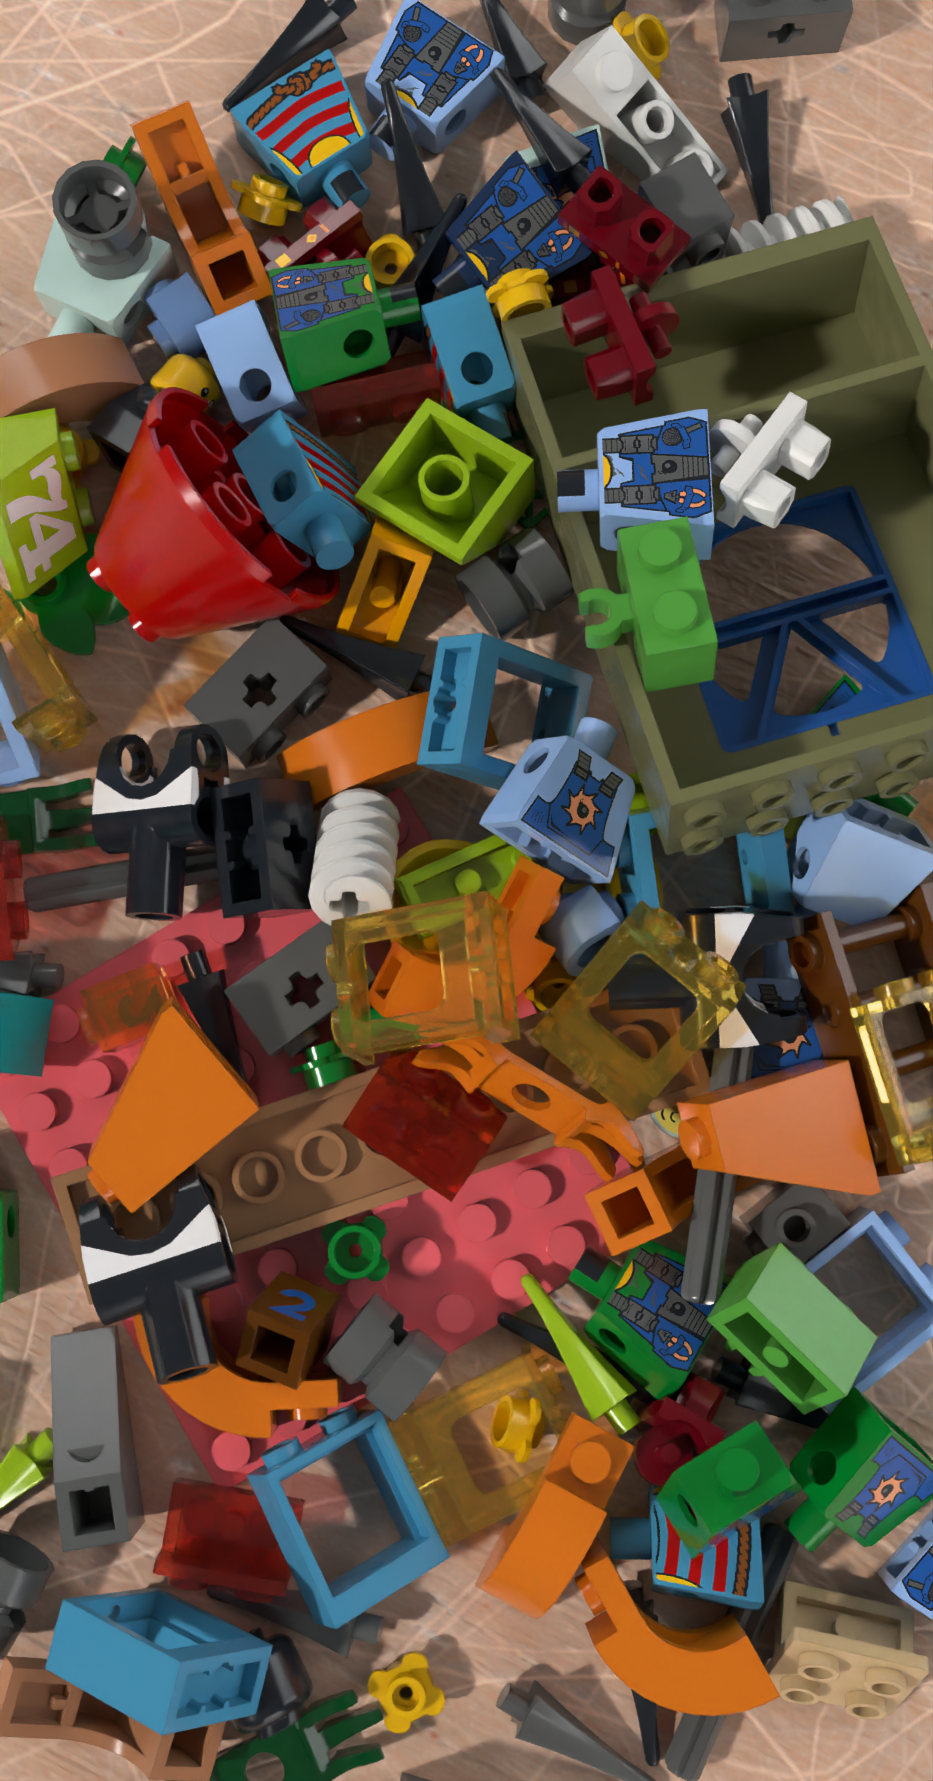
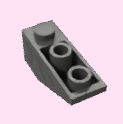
(93, 1441)

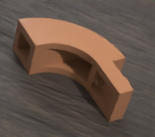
(67, 373)
(48, 1707)

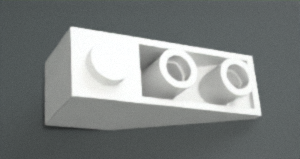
(637, 119)

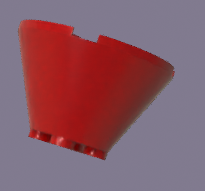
(189, 537)

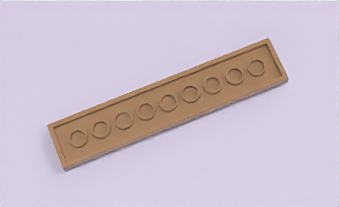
(302, 1170)

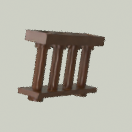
(831, 992)

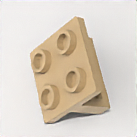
(844, 1651)

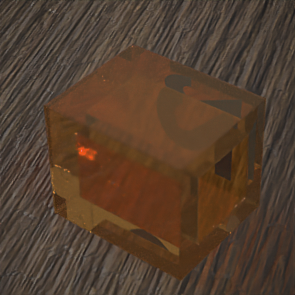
(124, 1007)

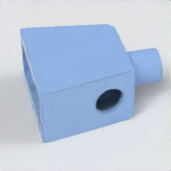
(857, 862)

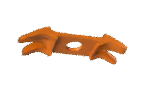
(568, 1115)

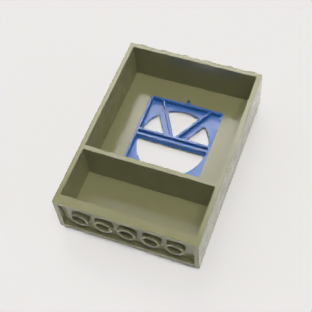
(840, 332)

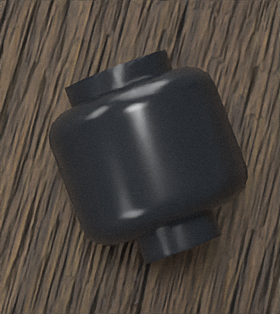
(283, 1691)

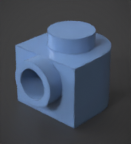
(177, 309)
(581, 927)

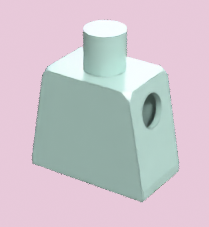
(96, 304)

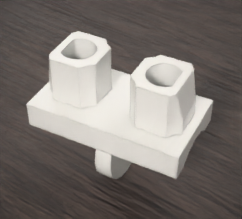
(753, 453)

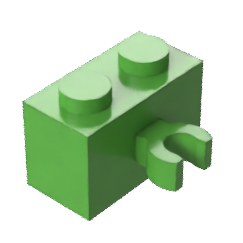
(659, 604)
(792, 1329)

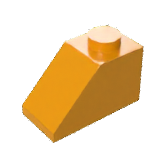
(384, 585)

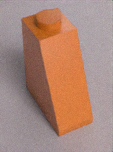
(167, 1112)
(784, 1128)

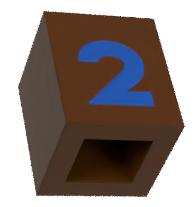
(288, 1330)

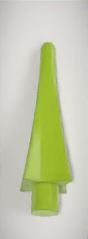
(597, 1381)
(25, 1465)

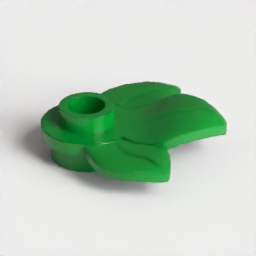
(75, 607)

